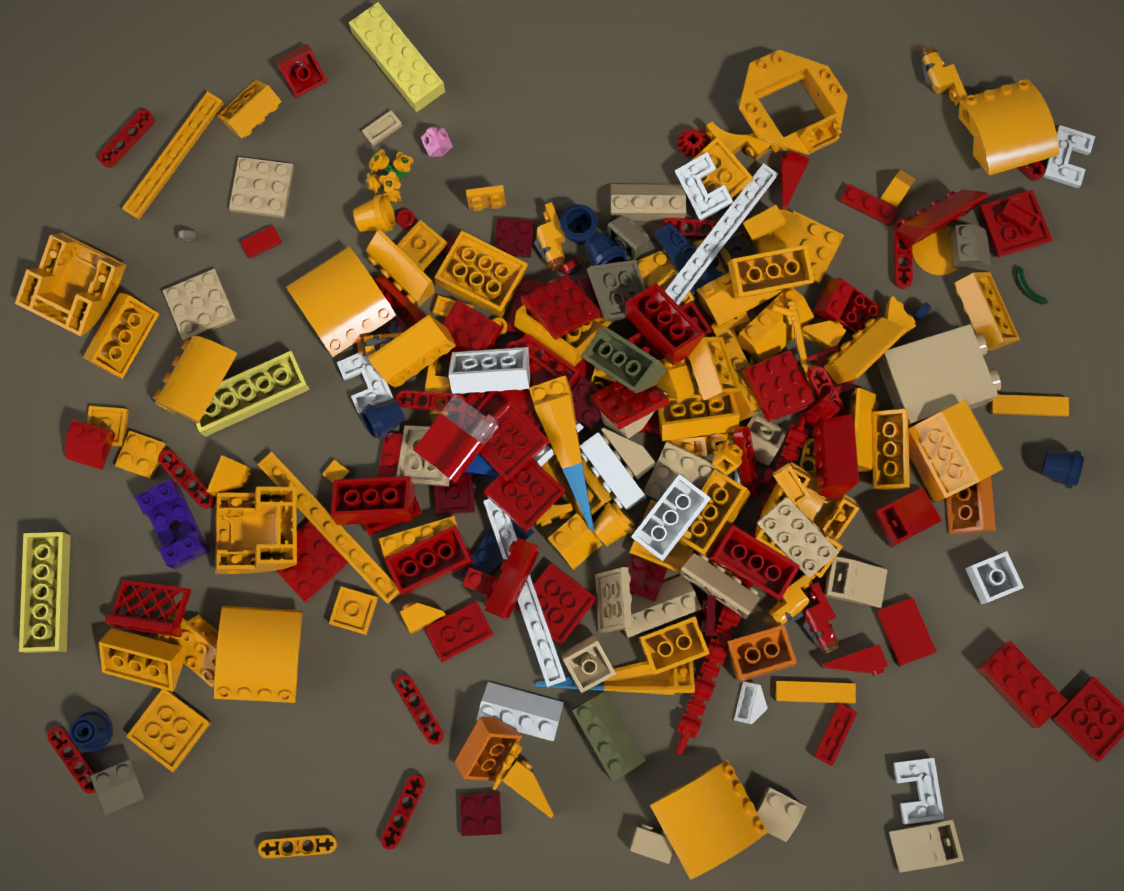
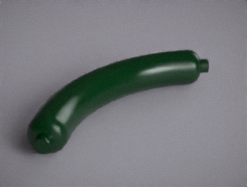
(1026, 289)

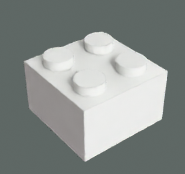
(994, 578)

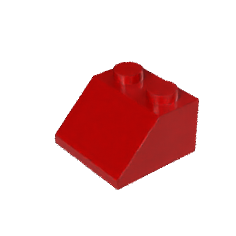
(301, 70)
(88, 444)

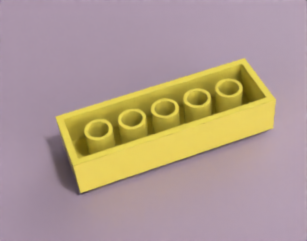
(397, 57)
(253, 392)
(44, 592)

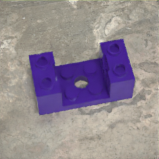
(164, 506)

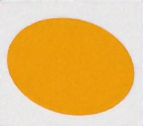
(783, 237)
(934, 253)

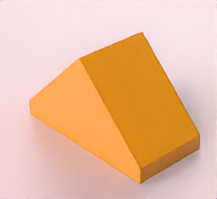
(898, 188)

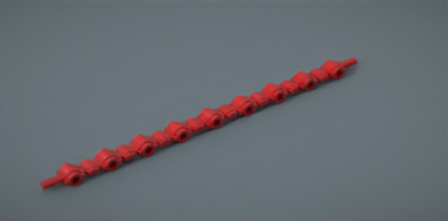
(704, 686)

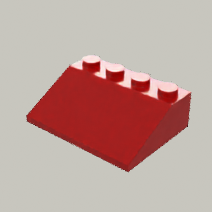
(939, 215)

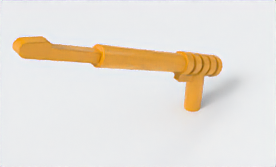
(793, 319)

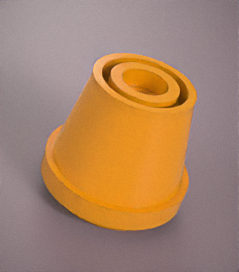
(375, 215)
(613, 524)

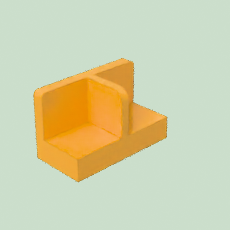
(764, 223)

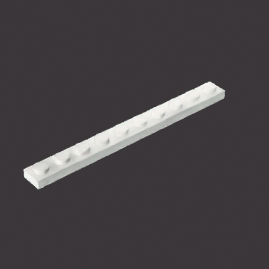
(721, 234)
(528, 602)

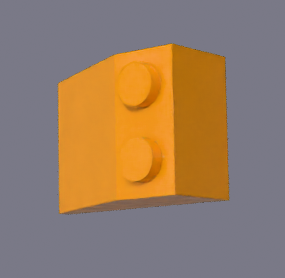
(525, 783)

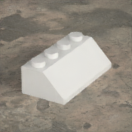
(489, 370)
(612, 471)
(670, 517)
(521, 710)

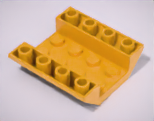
(951, 451)

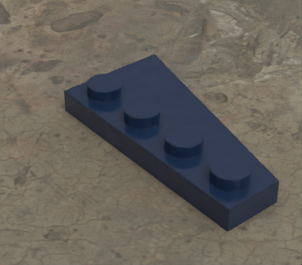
(679, 253)
(488, 554)

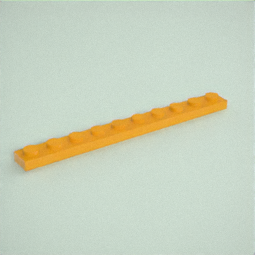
(333, 533)

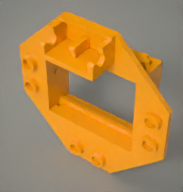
(779, 71)

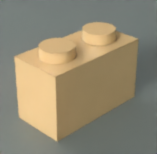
(651, 844)

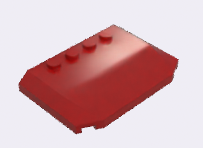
(544, 366)

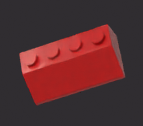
(664, 323)
(835, 456)
(429, 560)
(754, 562)
(512, 579)

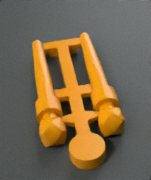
(516, 749)

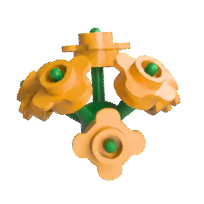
(391, 180)

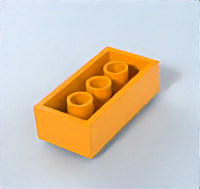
(770, 271)

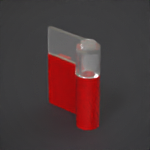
(456, 438)

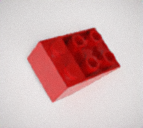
(845, 305)
(906, 517)

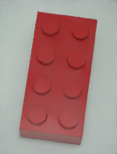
(373, 500)
(1022, 684)

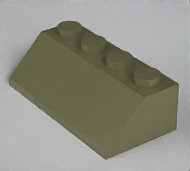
(623, 361)
(608, 736)

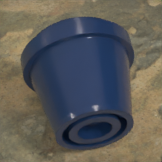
(578, 216)
(604, 250)
(382, 417)
(1063, 467)
(99, 733)

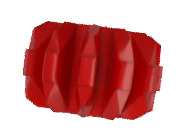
(686, 145)

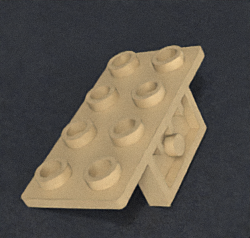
(798, 536)

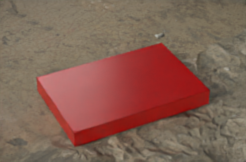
(459, 631)
(906, 631)

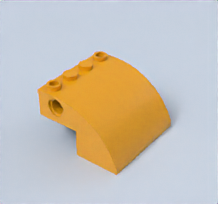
(1009, 126)
(71, 284)
(341, 301)
(194, 378)
(828, 514)
(256, 531)
(258, 654)
(709, 819)

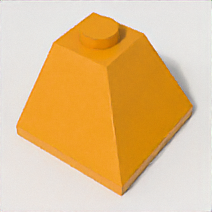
(229, 477)

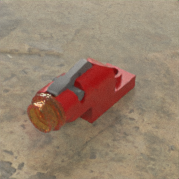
(817, 620)

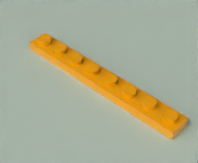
(173, 155)

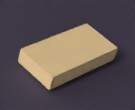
(382, 128)

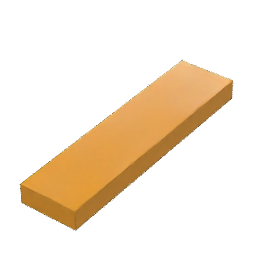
(1030, 405)
(815, 692)

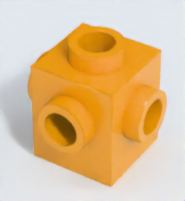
(727, 457)

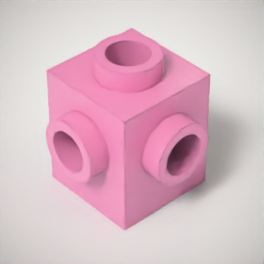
(436, 141)

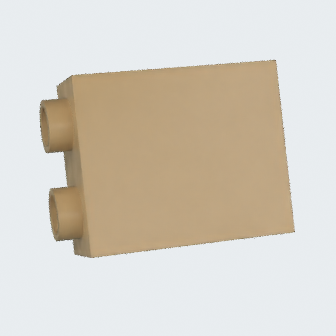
(939, 374)

